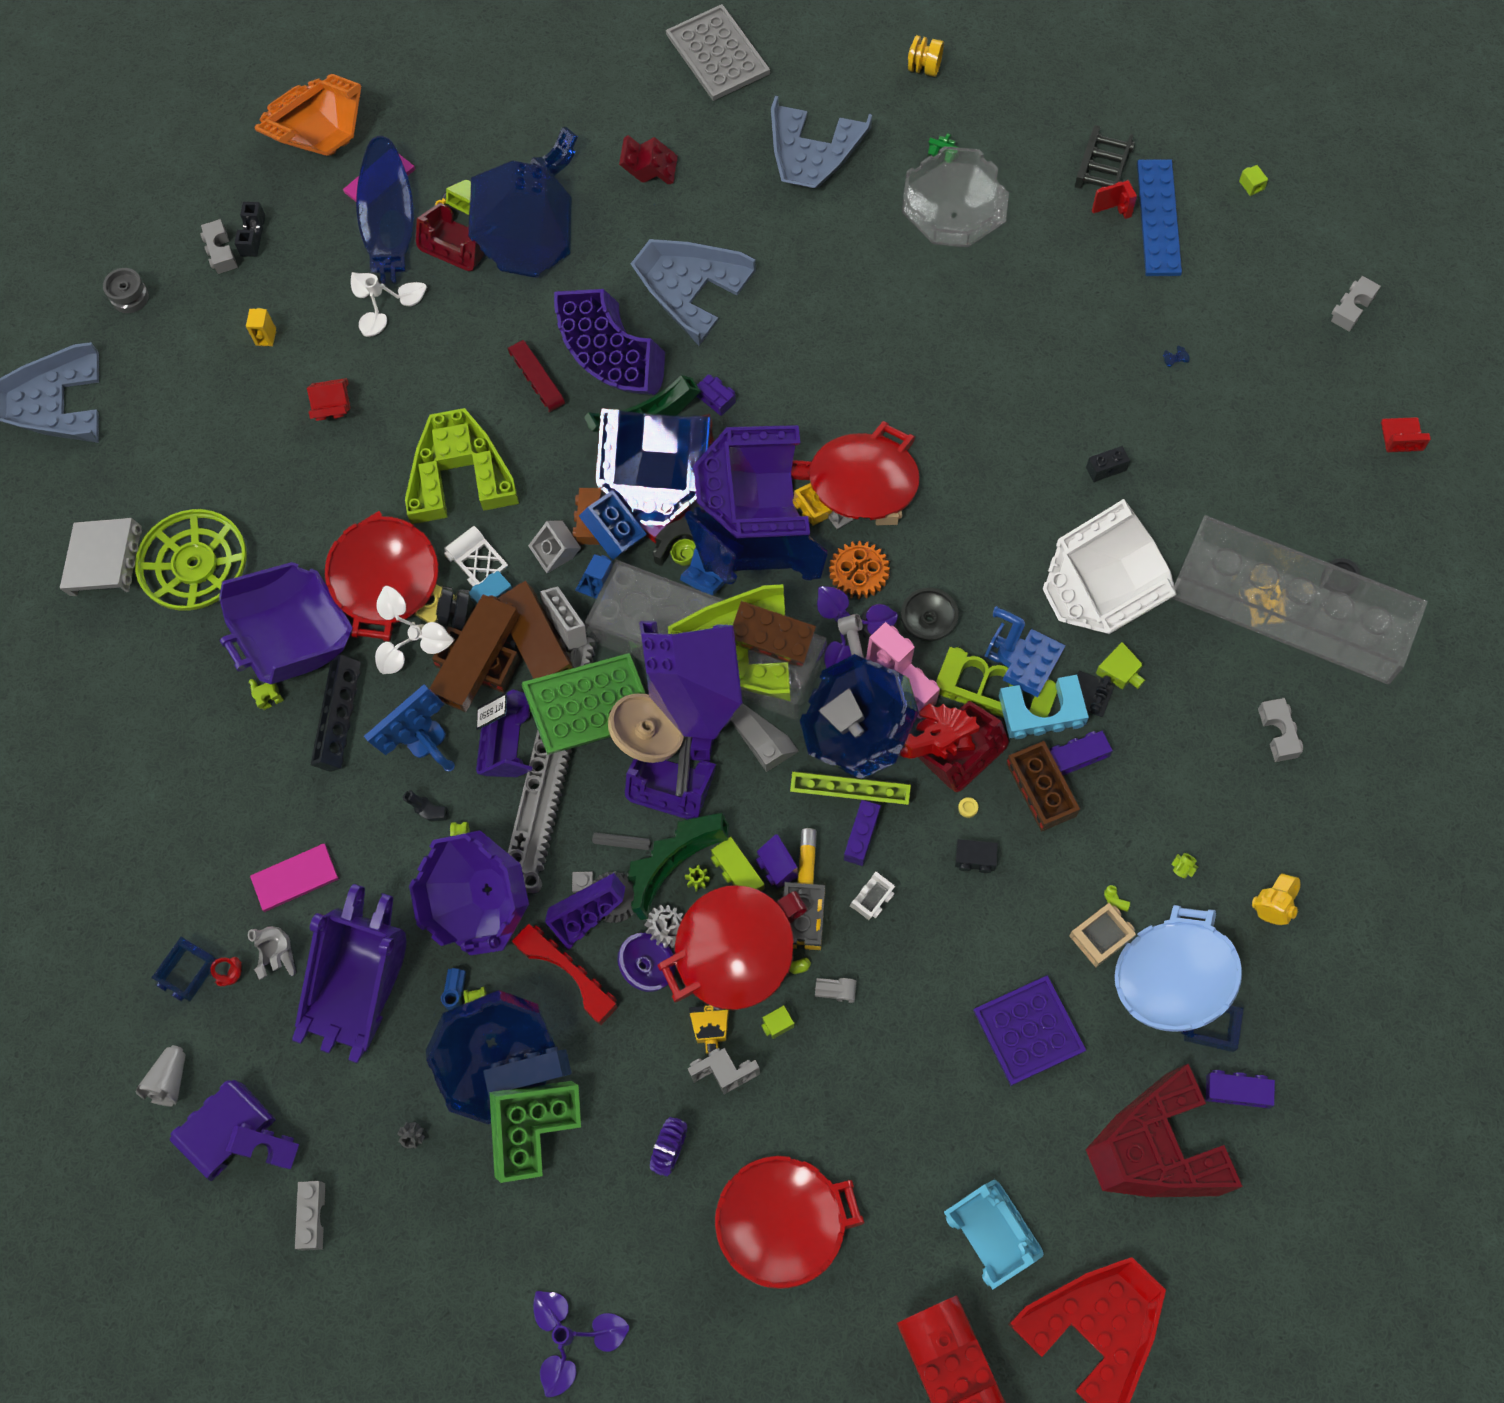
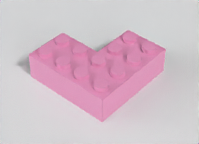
(896, 653)

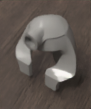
(273, 947)

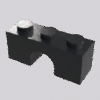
(248, 239)

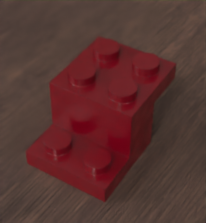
(648, 160)

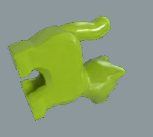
(264, 693)

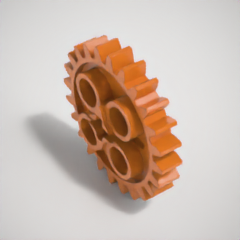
(847, 559)

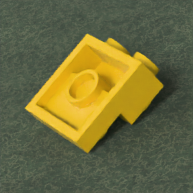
(811, 506)

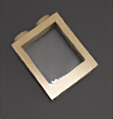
(1103, 934)

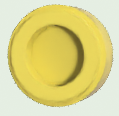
(968, 807)

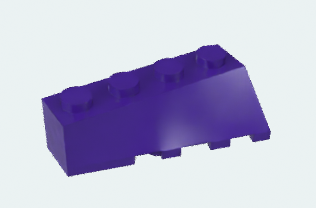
(584, 909)

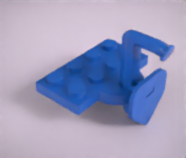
(1027, 660)
(412, 726)

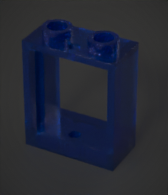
(171, 961)
(1232, 1037)

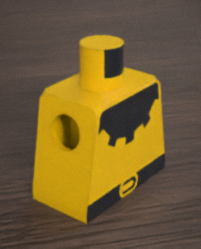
(709, 1025)

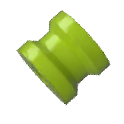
(456, 829)

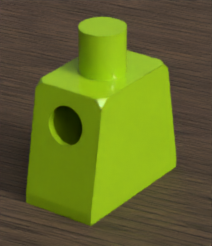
(1122, 668)

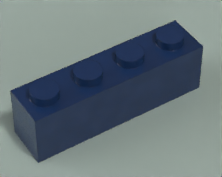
(527, 1071)

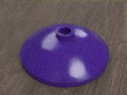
(642, 951)

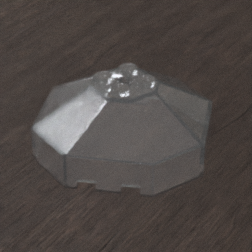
(958, 183)

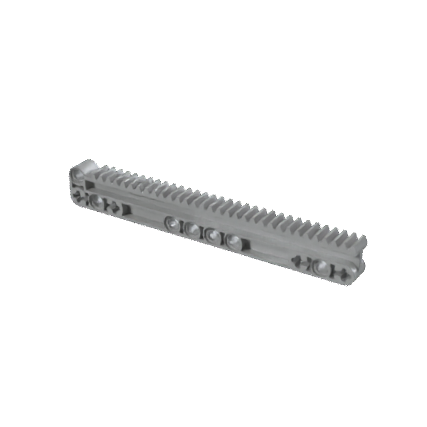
(539, 805)

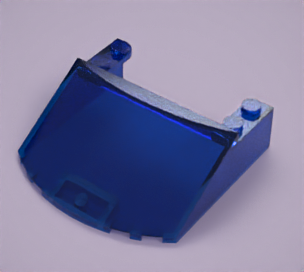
(725, 553)

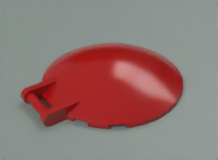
(866, 474)
(376, 556)
(731, 949)
(783, 1221)

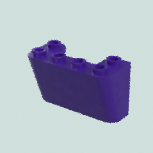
(208, 1130)

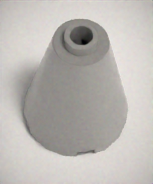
(164, 1078)

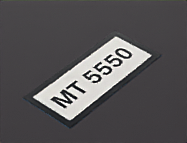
(491, 711)

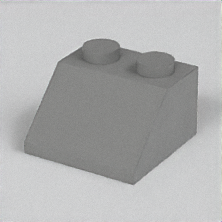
(554, 545)

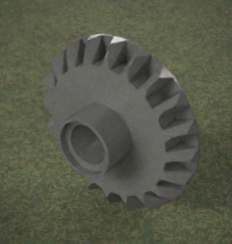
(623, 910)

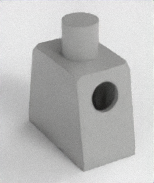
(844, 714)

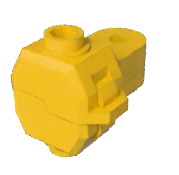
(1277, 903)

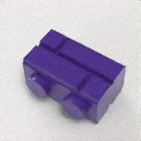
(716, 395)

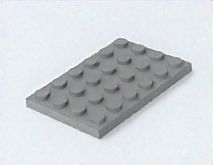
(717, 52)

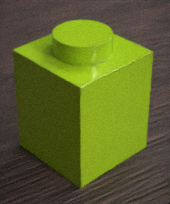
(1253, 180)
(777, 1022)

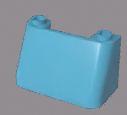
(995, 1232)

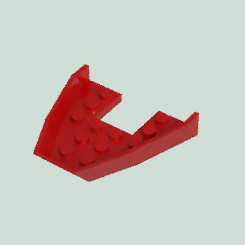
(1114, 1312)

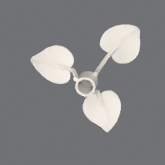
(367, 283)
(433, 635)

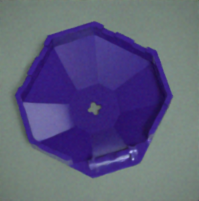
(452, 896)

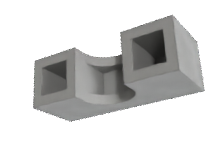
(221, 257)
(1360, 293)
(1278, 713)
(308, 1226)

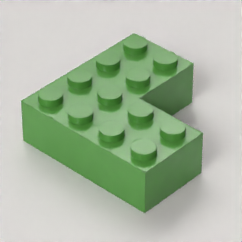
(519, 1119)

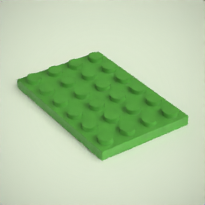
(576, 703)

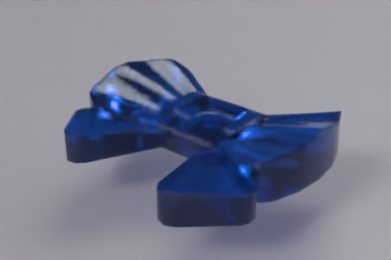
(1181, 355)

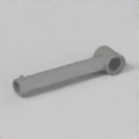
(851, 625)

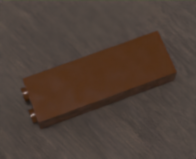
(535, 633)
(474, 652)

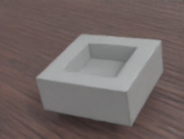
(581, 880)

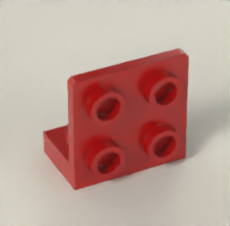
(1118, 195)
(1404, 435)

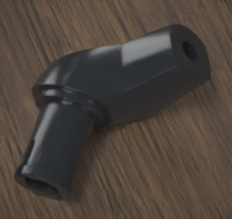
(425, 807)

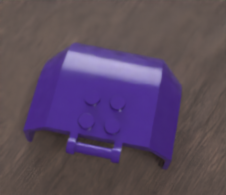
(282, 622)

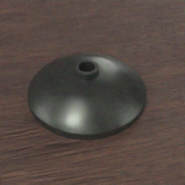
(932, 604)

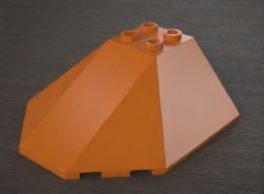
(314, 115)

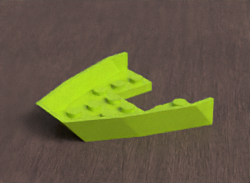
(766, 678)

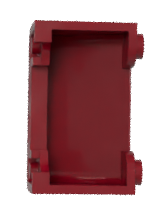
(447, 239)
(966, 765)

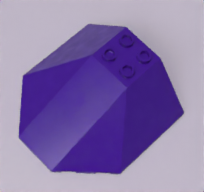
(749, 482)
(693, 677)

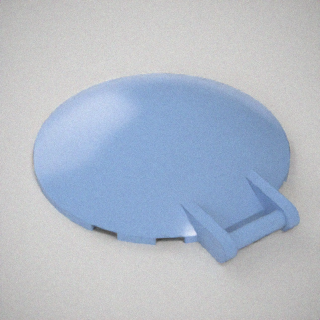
(1179, 972)

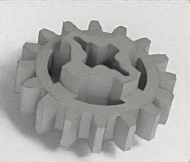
(663, 925)

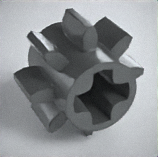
(411, 1135)

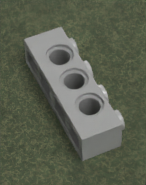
(563, 617)

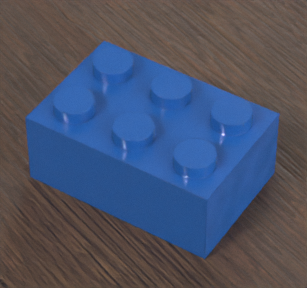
(612, 524)

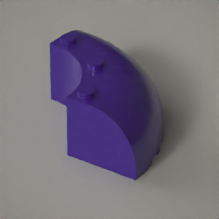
(602, 347)

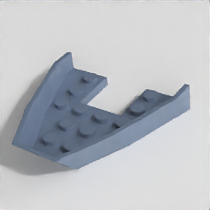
(808, 160)
(680, 270)
(35, 394)

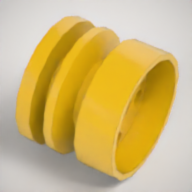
(925, 55)

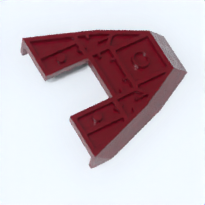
(1142, 1155)

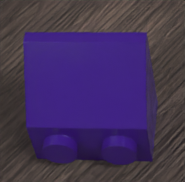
(777, 862)

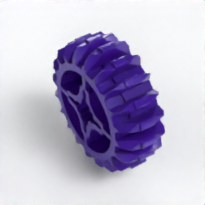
(668, 1146)

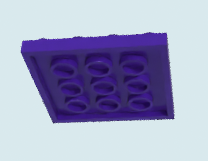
(1029, 1030)

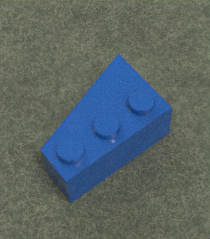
(595, 576)

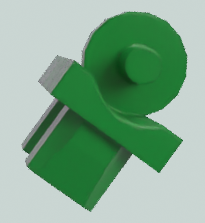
(936, 145)

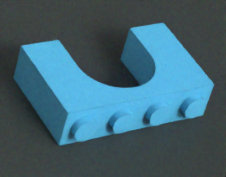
(1023, 723)

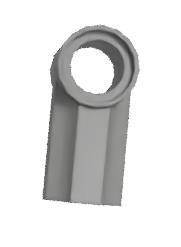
(836, 989)

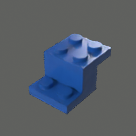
(697, 577)

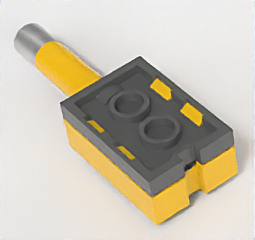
(808, 927)

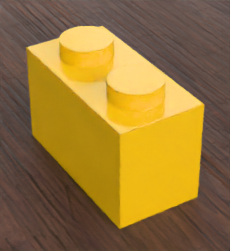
(261, 327)

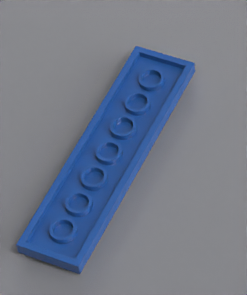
(1159, 218)

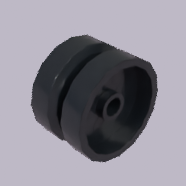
(452, 608)

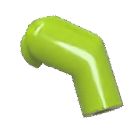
(1112, 898)
(800, 966)

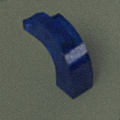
(560, 154)

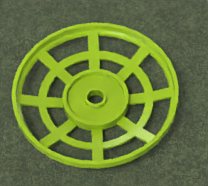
(185, 554)

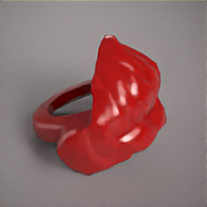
(233, 973)

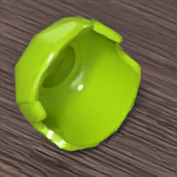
(683, 547)

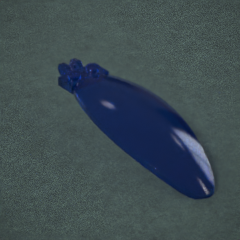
(384, 208)

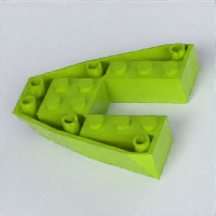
(451, 442)

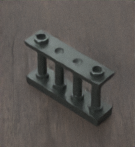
(1092, 151)

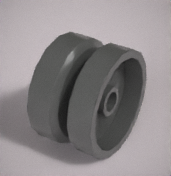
(125, 290)

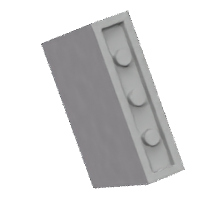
(101, 555)

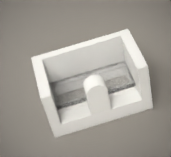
(872, 896)

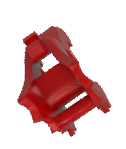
(950, 731)

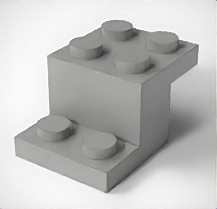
(723, 1070)

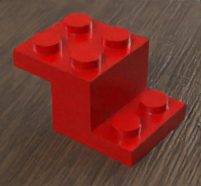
(328, 399)

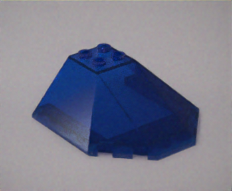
(520, 217)
(650, 461)

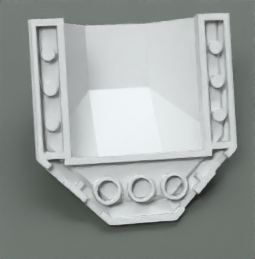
(1107, 572)

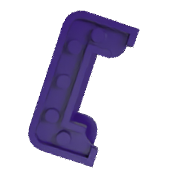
(656, 783)

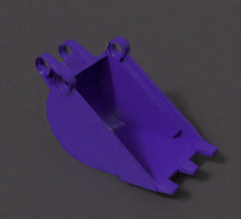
(349, 974)

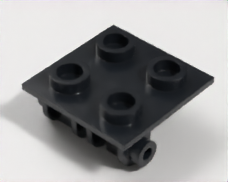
(1095, 692)

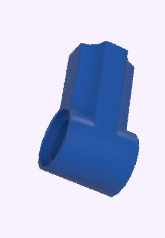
(453, 988)

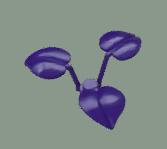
(832, 604)
(552, 1308)

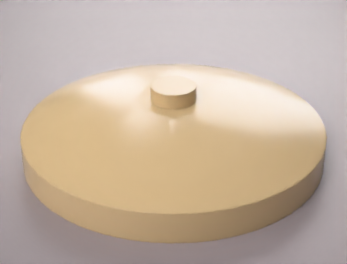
(643, 729)

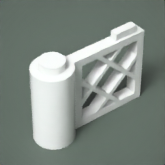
(465, 547)

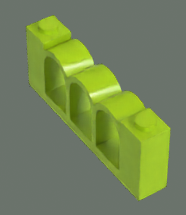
(957, 661)

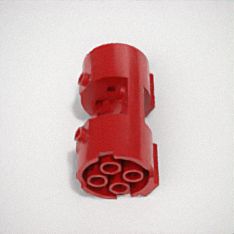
(949, 1355)

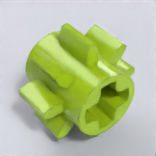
(1184, 865)
(701, 881)

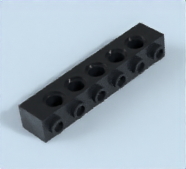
(329, 720)

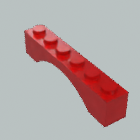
(535, 946)

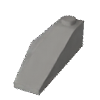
(763, 738)

